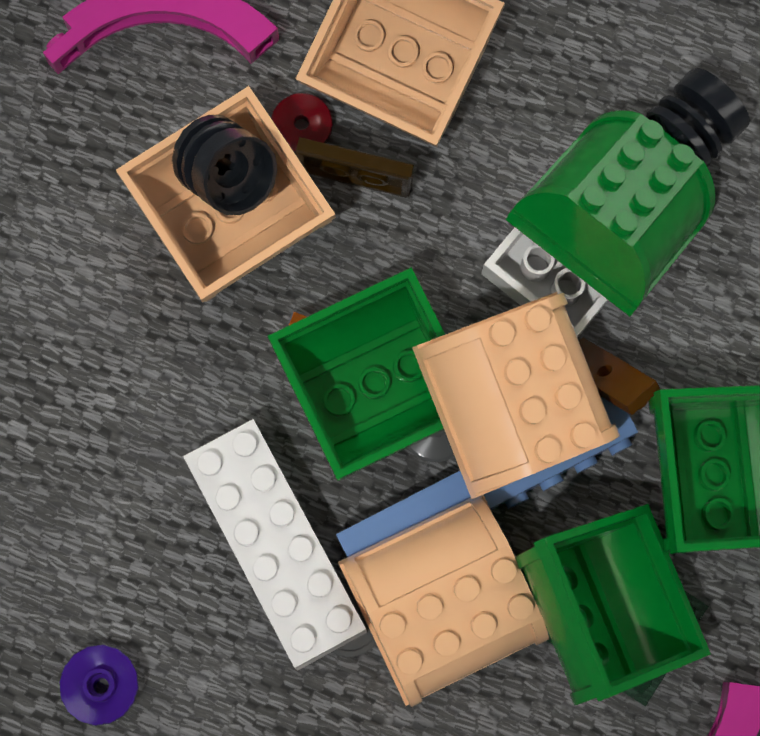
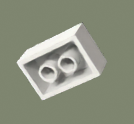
(531, 273)

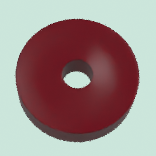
(302, 107)

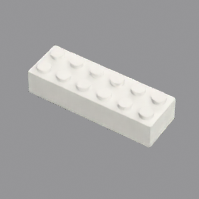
(275, 545)

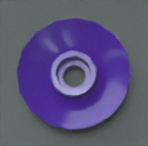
(80, 681)

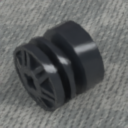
(701, 114)
(224, 164)

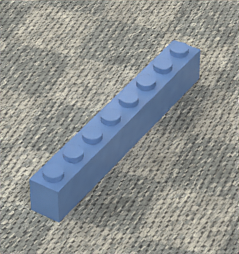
(453, 491)

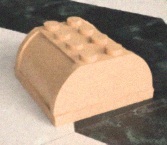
(401, 58)
(220, 247)
(514, 394)
(444, 599)

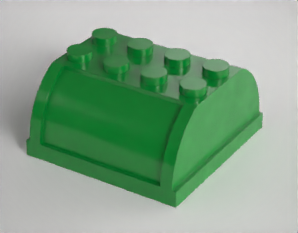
(619, 206)
(360, 372)
(709, 467)
(612, 604)

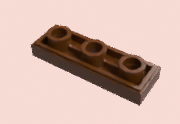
(618, 380)

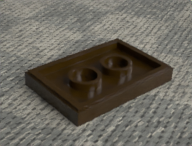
(355, 167)

